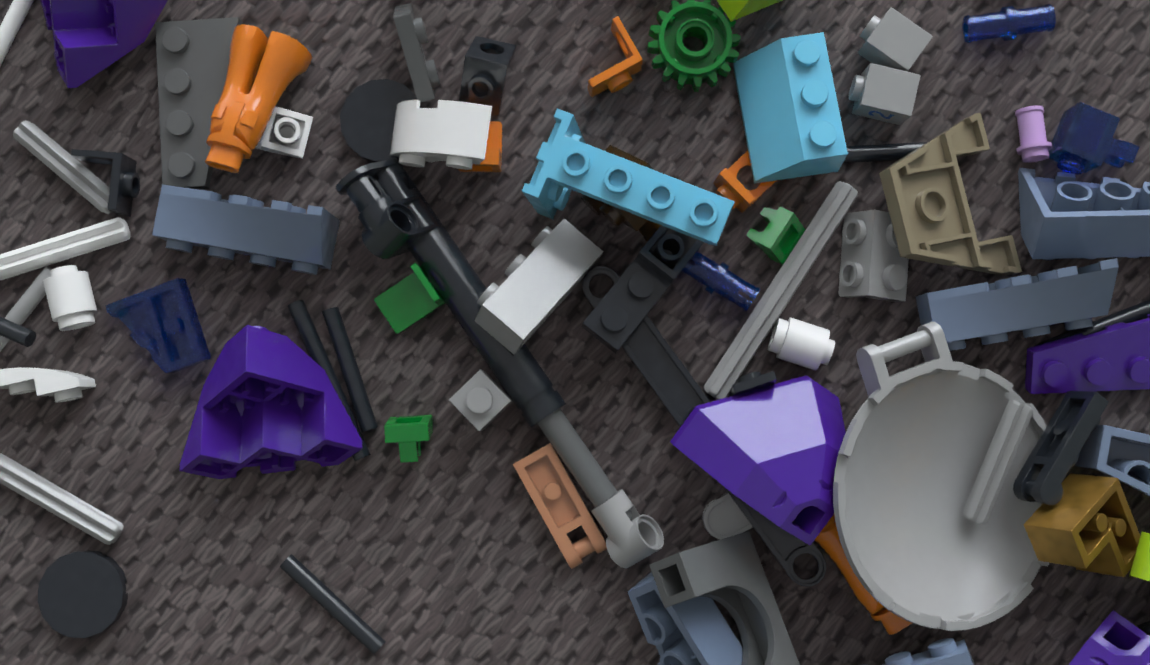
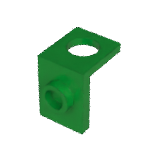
(409, 300)

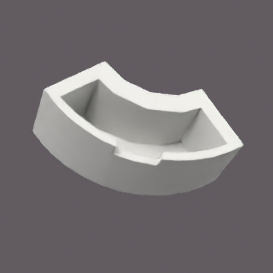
(447, 133)

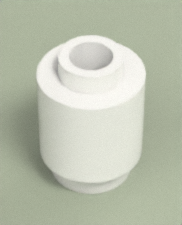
(70, 298)
(801, 343)

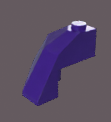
(96, 33)
(266, 410)

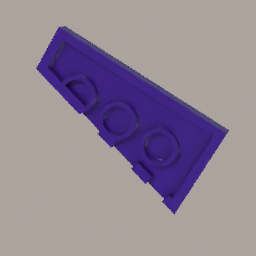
(1092, 362)

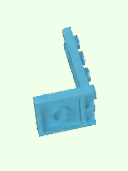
(573, 165)

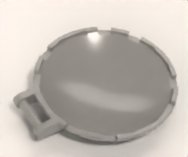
(909, 478)

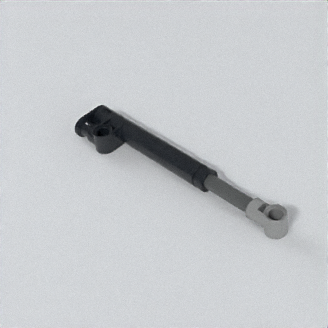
(402, 221)

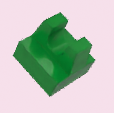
(779, 235)
(409, 433)

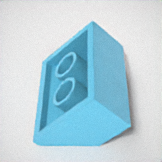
(790, 109)

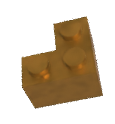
(1087, 527)

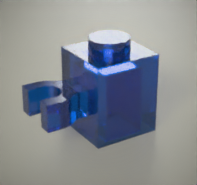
(1087, 140)

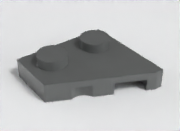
(412, 36)

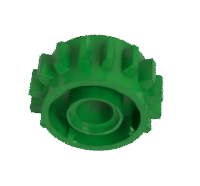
(698, 21)

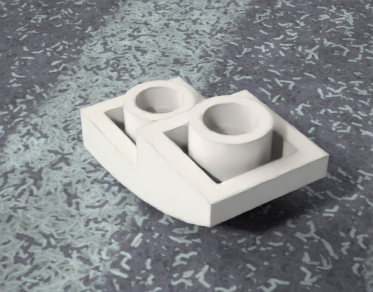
(286, 133)
(46, 382)

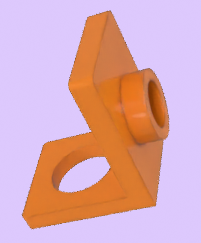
(620, 74)
(731, 187)

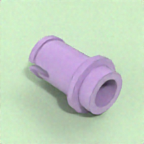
(1032, 134)

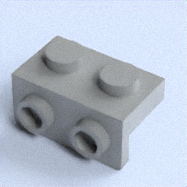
(871, 258)

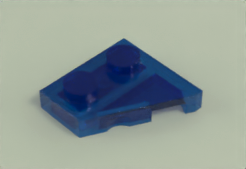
(165, 325)

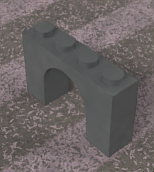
(736, 579)

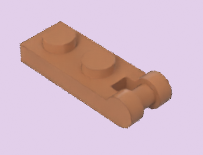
(559, 504)

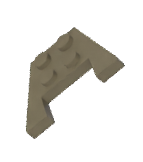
(932, 208)

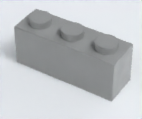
(536, 285)

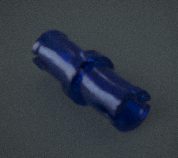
(1009, 23)
(721, 280)

